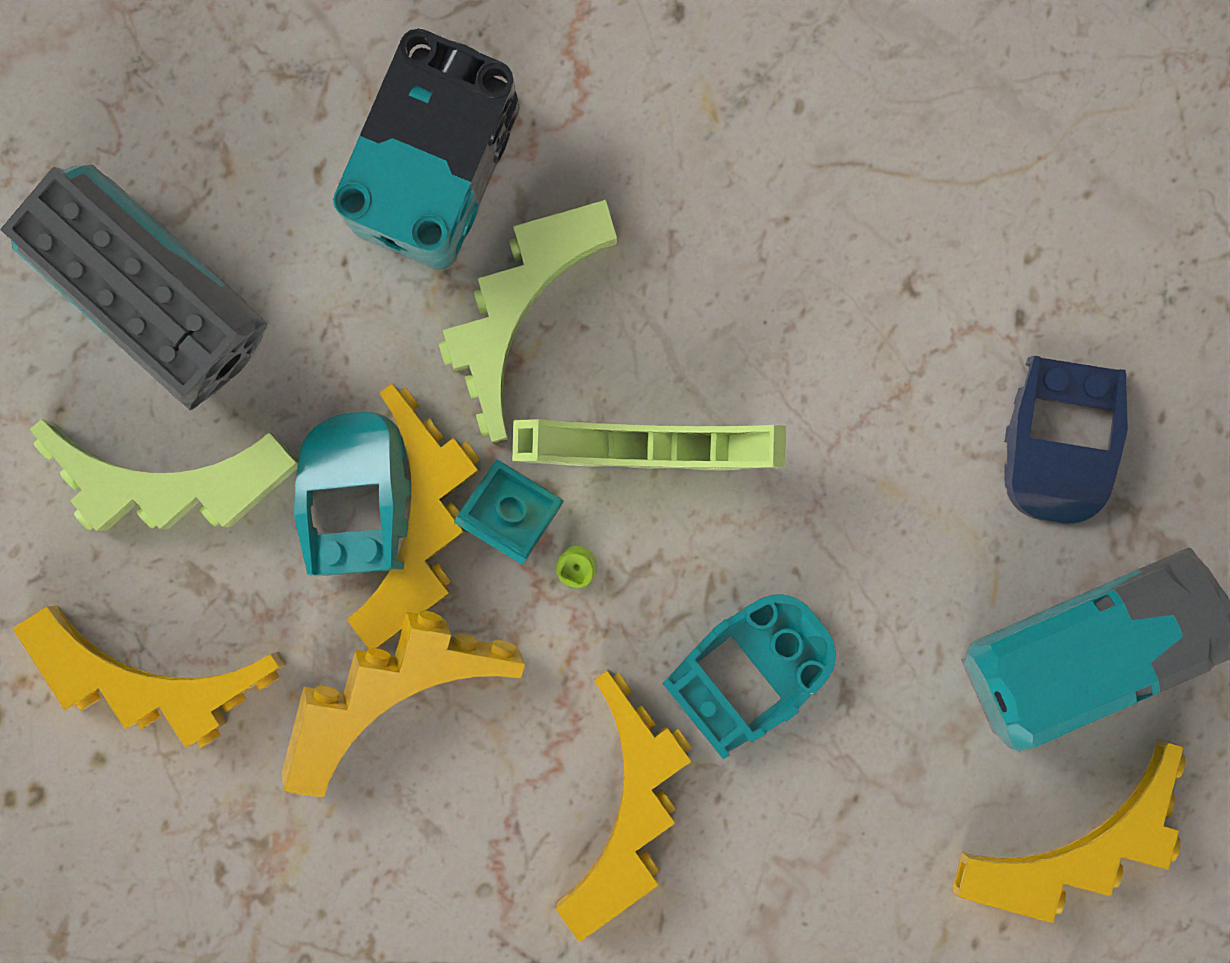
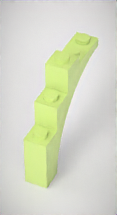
(483, 346)
(649, 445)
(111, 491)

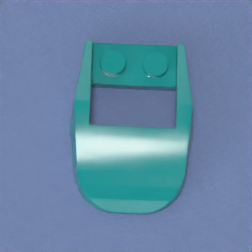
(346, 454)
(785, 647)

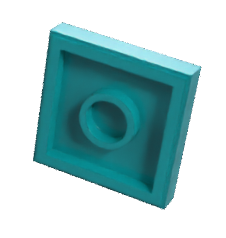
(509, 512)

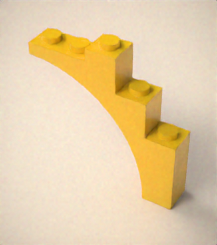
(435, 475)
(81, 670)
(377, 681)
(1135, 832)
(621, 872)

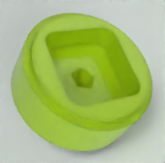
(576, 567)

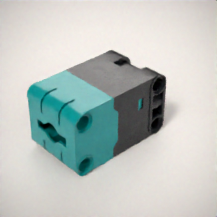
(428, 149)

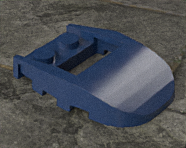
(1058, 478)

